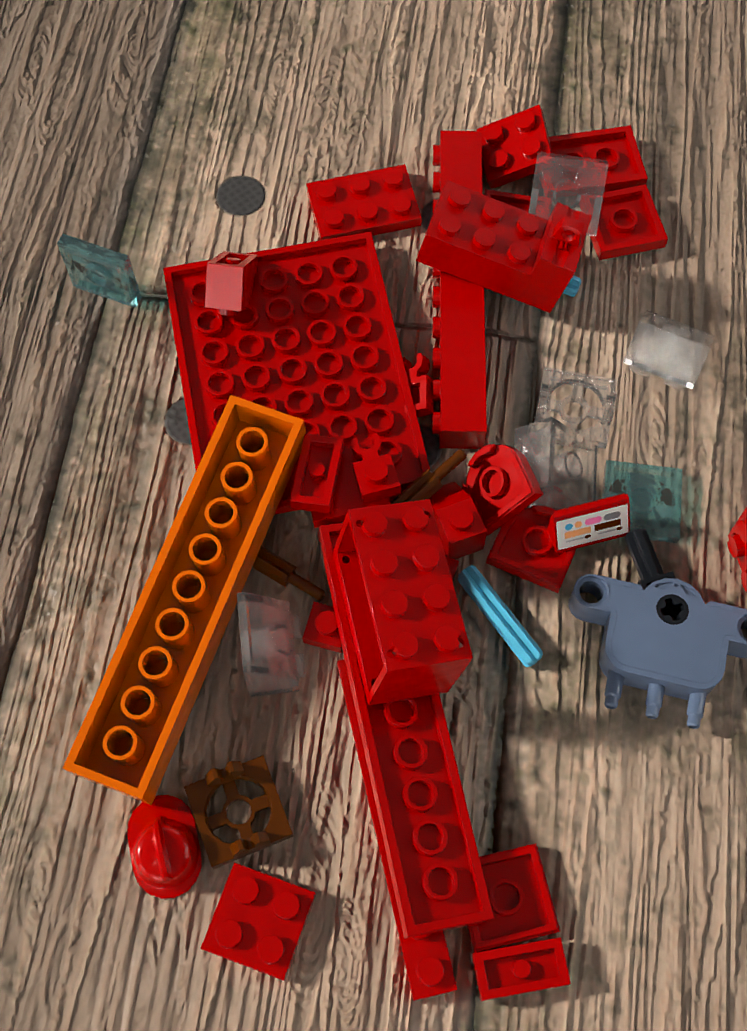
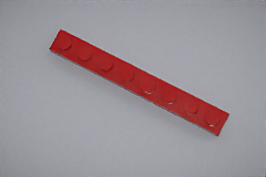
(424, 955)

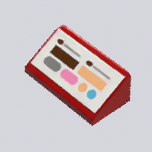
(590, 523)

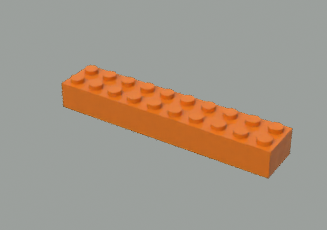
(187, 601)

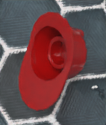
(164, 847)

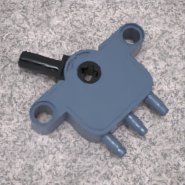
(651, 649)

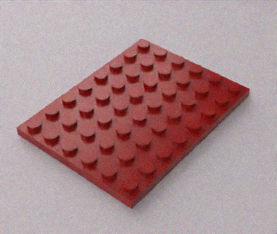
(306, 345)

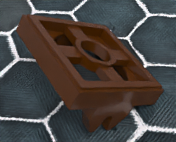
(200, 792)

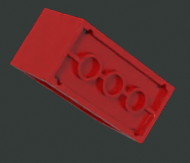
(400, 602)

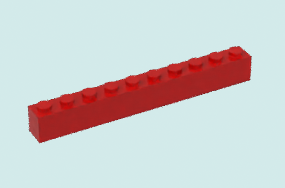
(461, 315)

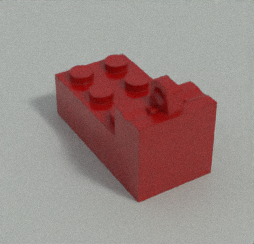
(504, 245)

